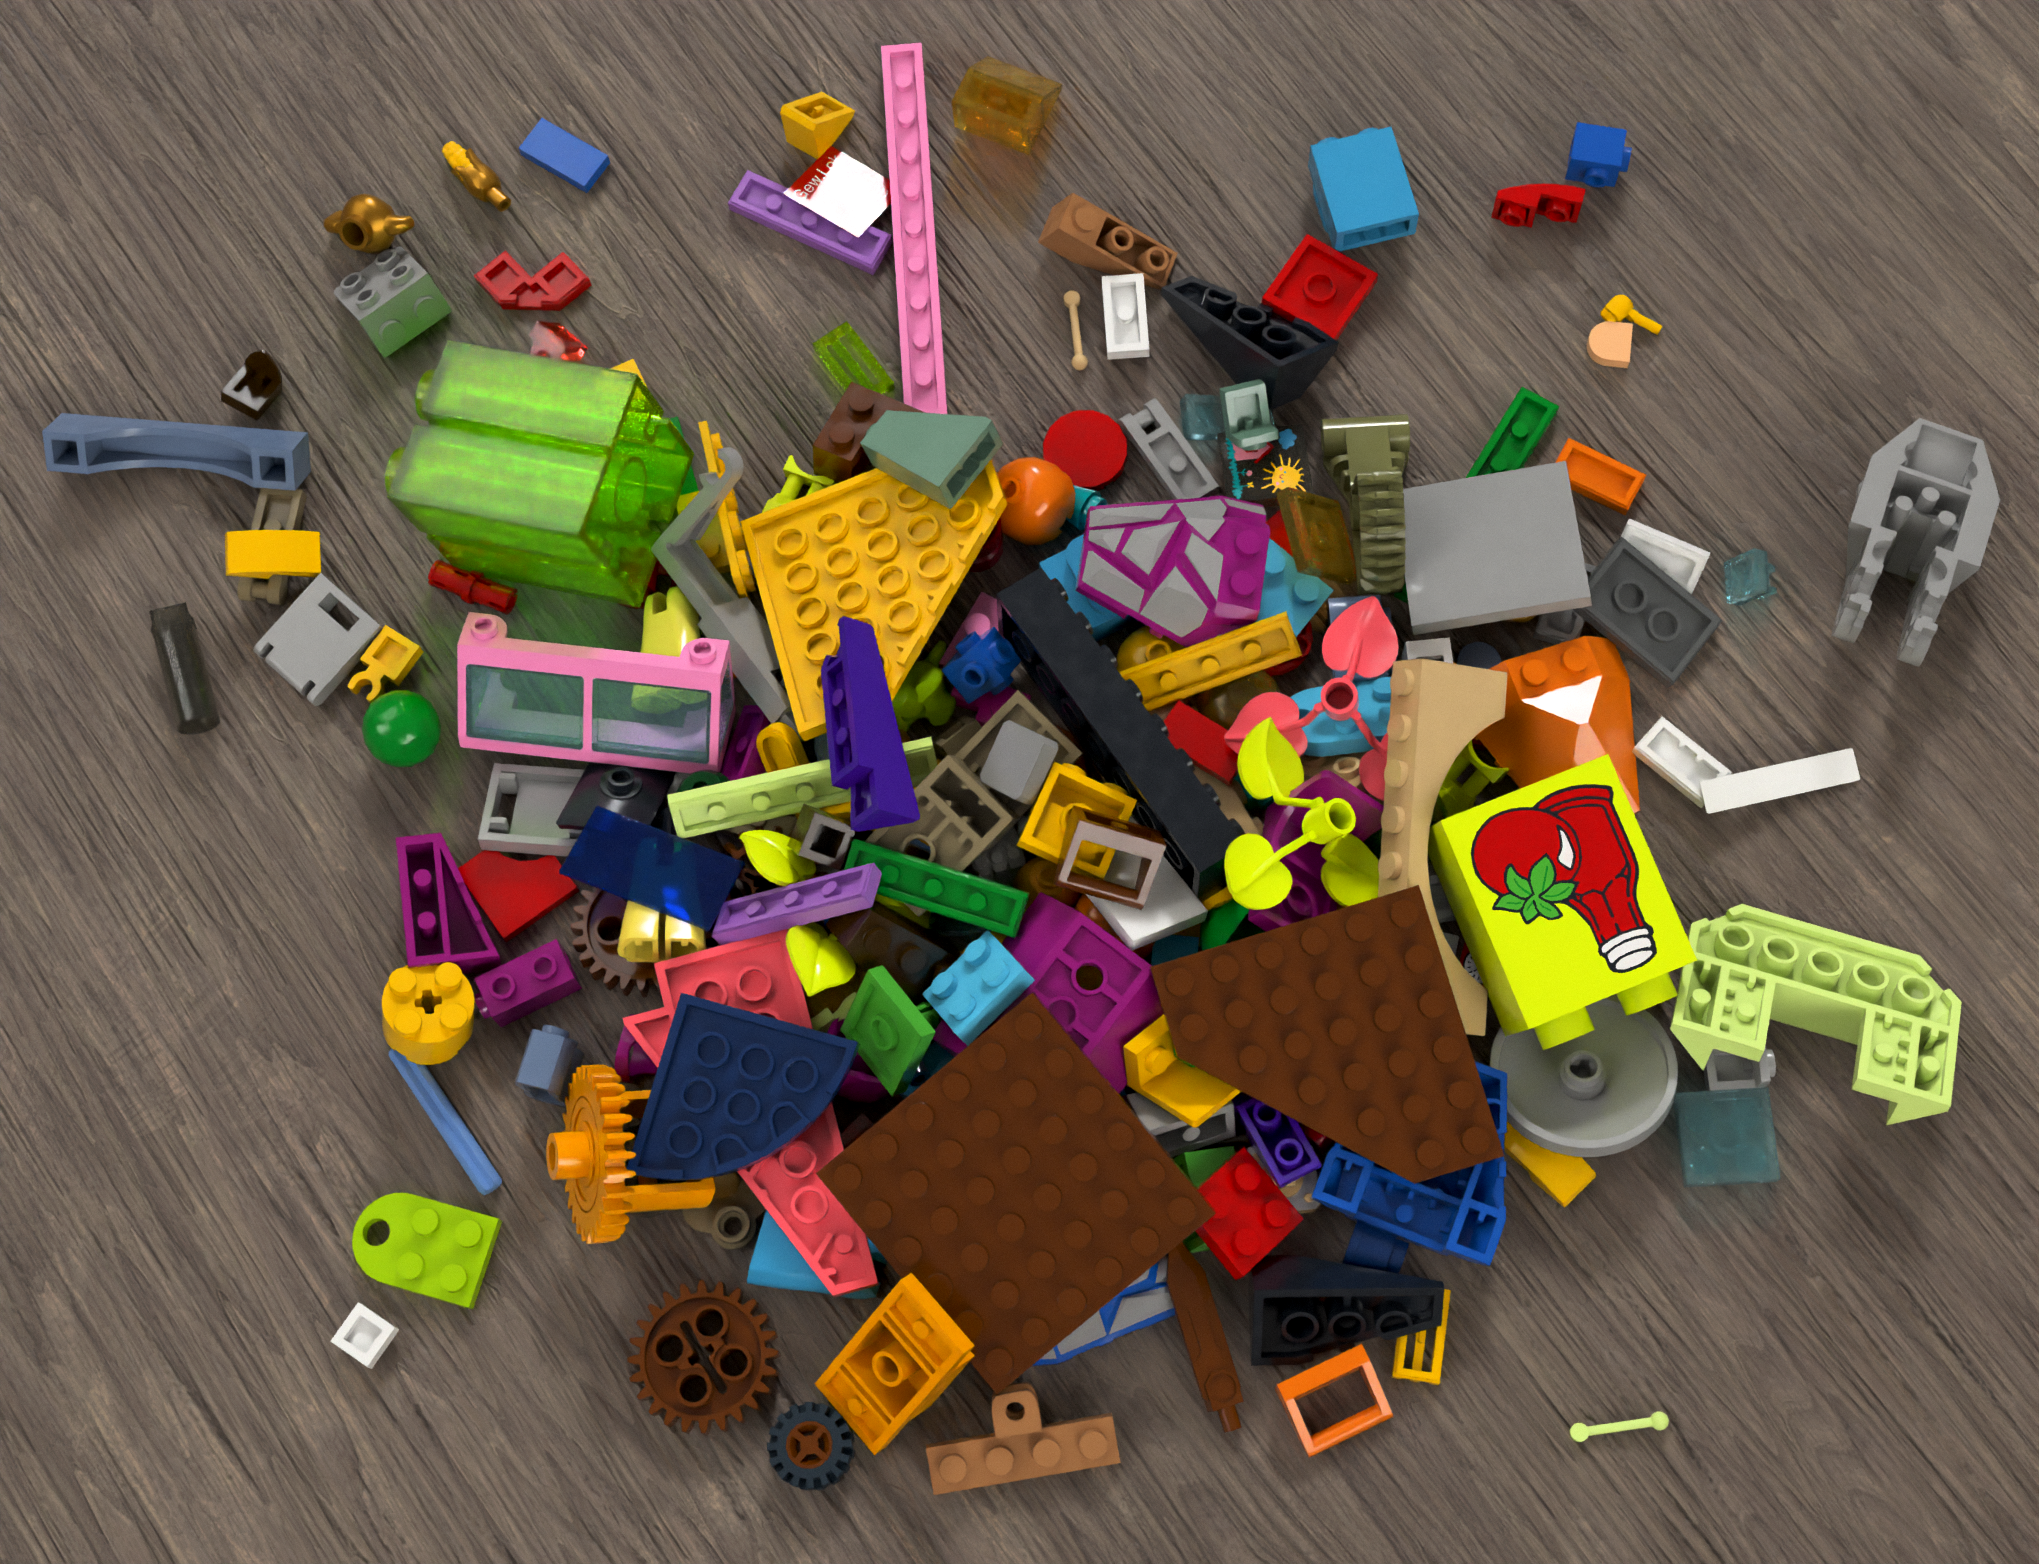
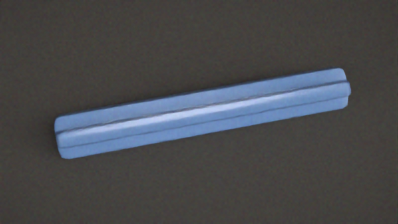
(448, 1123)

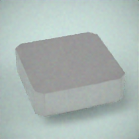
(1018, 762)

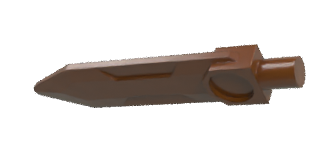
(1203, 1336)

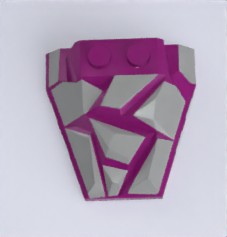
(1177, 564)

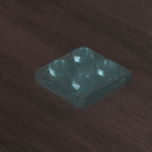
(1726, 1137)

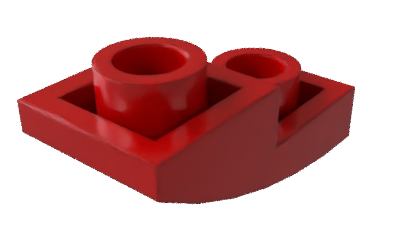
(1519, 204)

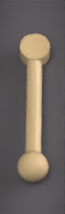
(1072, 301)

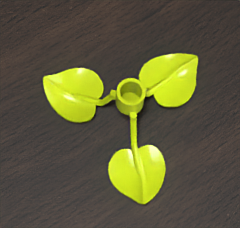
(1253, 870)
(814, 955)

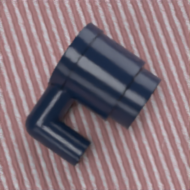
(1375, 1249)

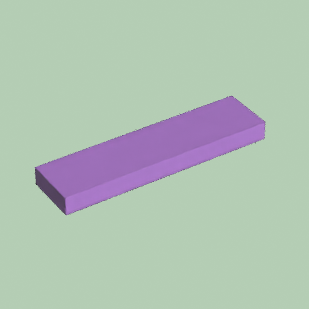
(768, 205)
(797, 904)

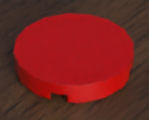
(1087, 448)

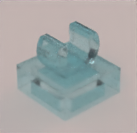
(1748, 577)

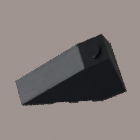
(1251, 340)
(1324, 1305)

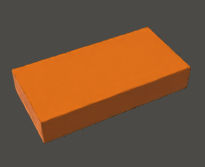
(1601, 476)

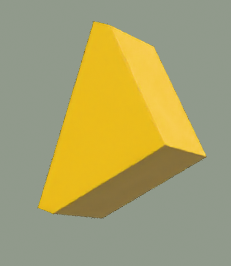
(815, 122)

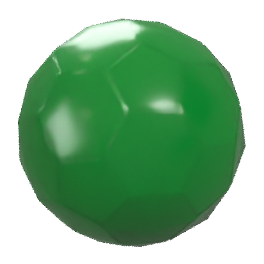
(401, 728)

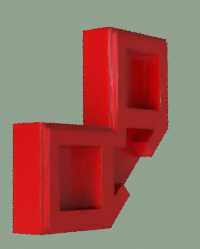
(547, 290)

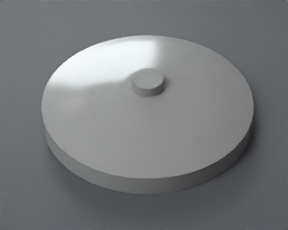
(1592, 1090)

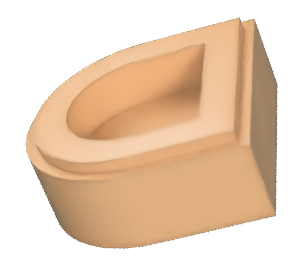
(1610, 344)

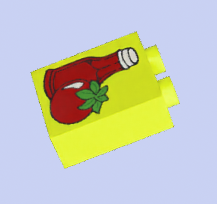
(1560, 902)

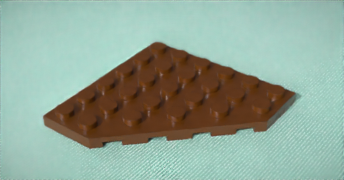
(1342, 1032)

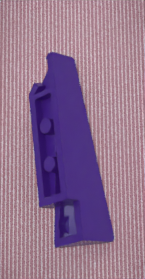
(865, 733)

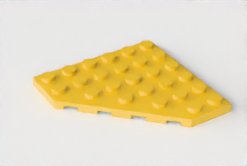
(866, 555)

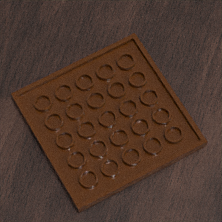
(1017, 1191)

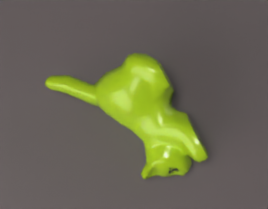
(924, 693)

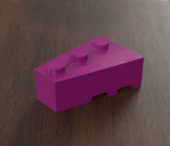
(438, 909)

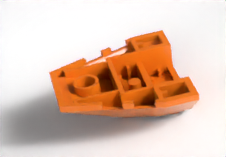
(1565, 711)

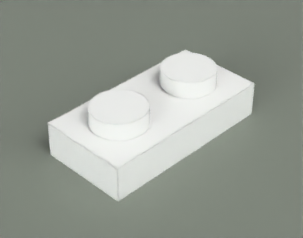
(1125, 316)

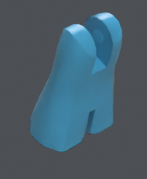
(781, 1266)

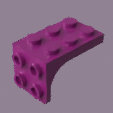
(1284, 825)

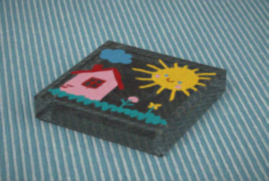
(1263, 472)

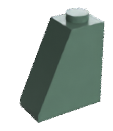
(932, 451)

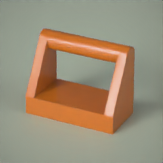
(1321, 1376)

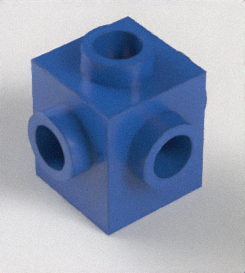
(981, 665)

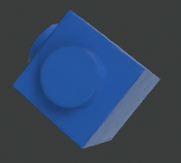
(1597, 155)

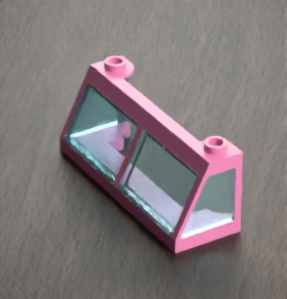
(594, 700)

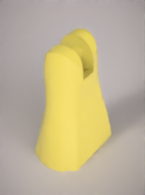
(668, 623)
(656, 936)

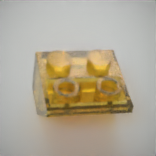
(1004, 103)

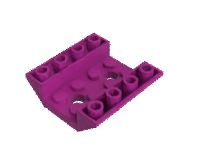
(1052, 948)

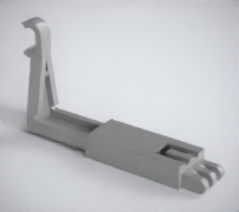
(721, 610)

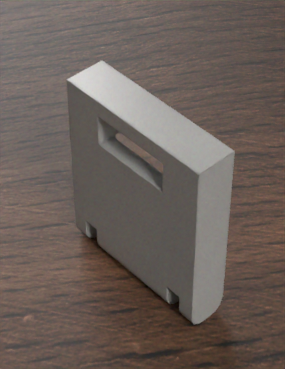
(312, 646)
(539, 802)

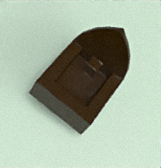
(254, 385)

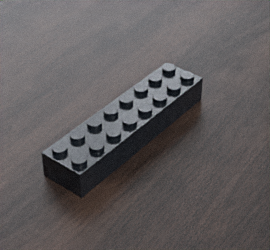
(1117, 729)

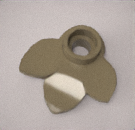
(730, 1202)

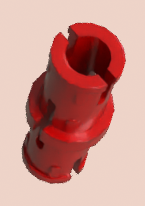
(472, 586)

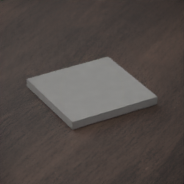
(1493, 549)

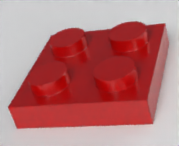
(1320, 287)
(1249, 1213)

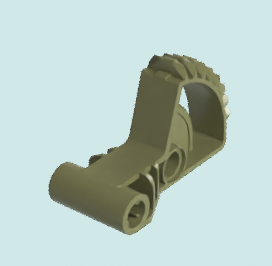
(1367, 466)

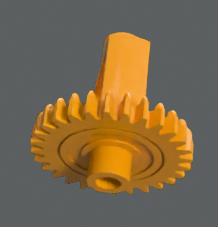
(594, 1157)

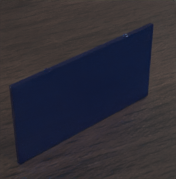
(652, 868)

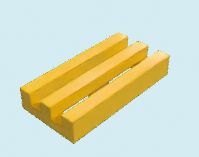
(1416, 1373)

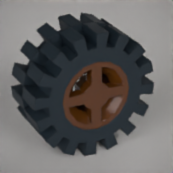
(798, 1436)

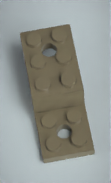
(959, 811)

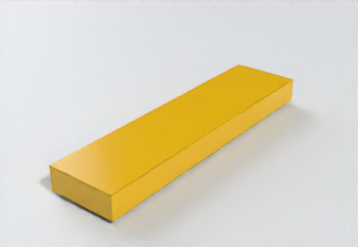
(1215, 661)

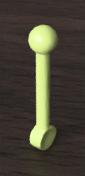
(1579, 1432)

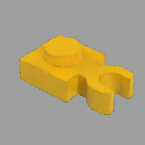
(387, 659)

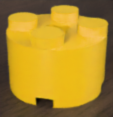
(433, 1036)

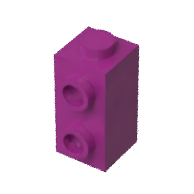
(526, 984)

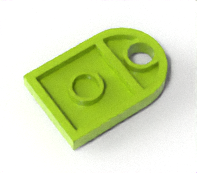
(429, 1248)

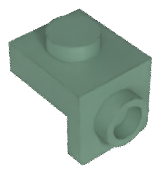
(1247, 415)

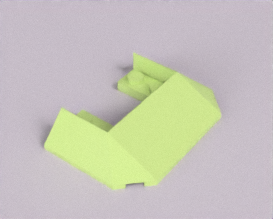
(1828, 983)

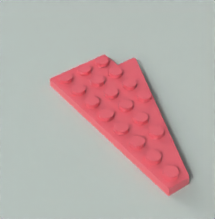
(762, 980)

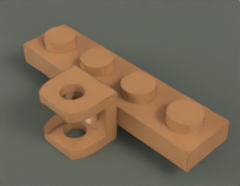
(1021, 1446)

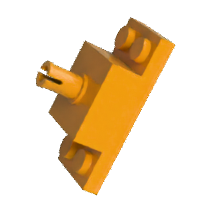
(895, 1364)

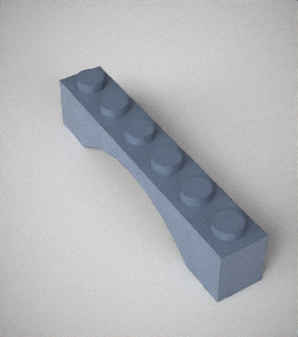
(113, 443)

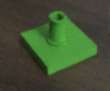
(889, 1029)

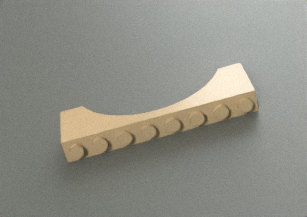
(1431, 720)

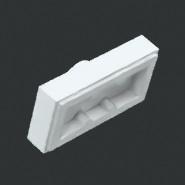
(1673, 556)
(1678, 759)

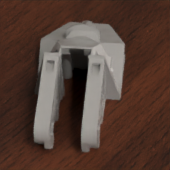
(1921, 517)

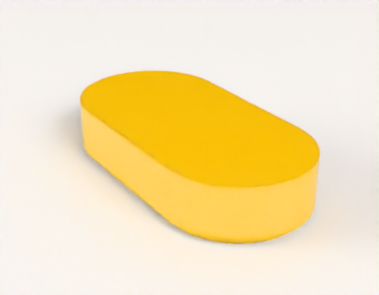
(780, 747)

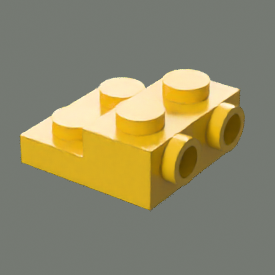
(1047, 822)

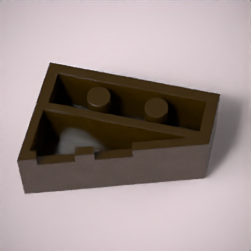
(902, 946)

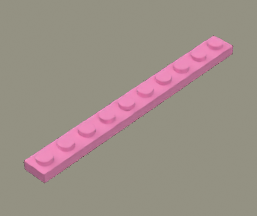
(913, 228)

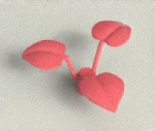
(1355, 642)

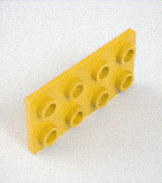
(724, 537)

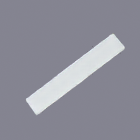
(1779, 780)

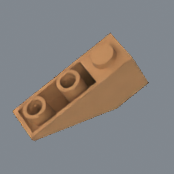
(1105, 242)

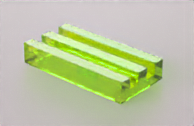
(885, 382)

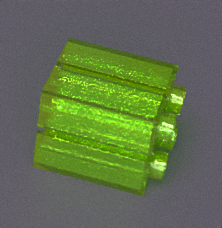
(540, 471)

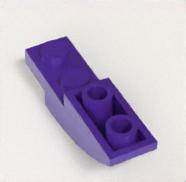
(1275, 1140)

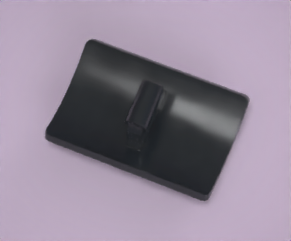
(617, 788)

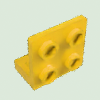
(1168, 1081)

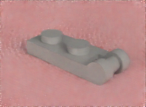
(1168, 453)

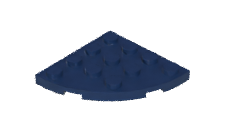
(734, 1090)

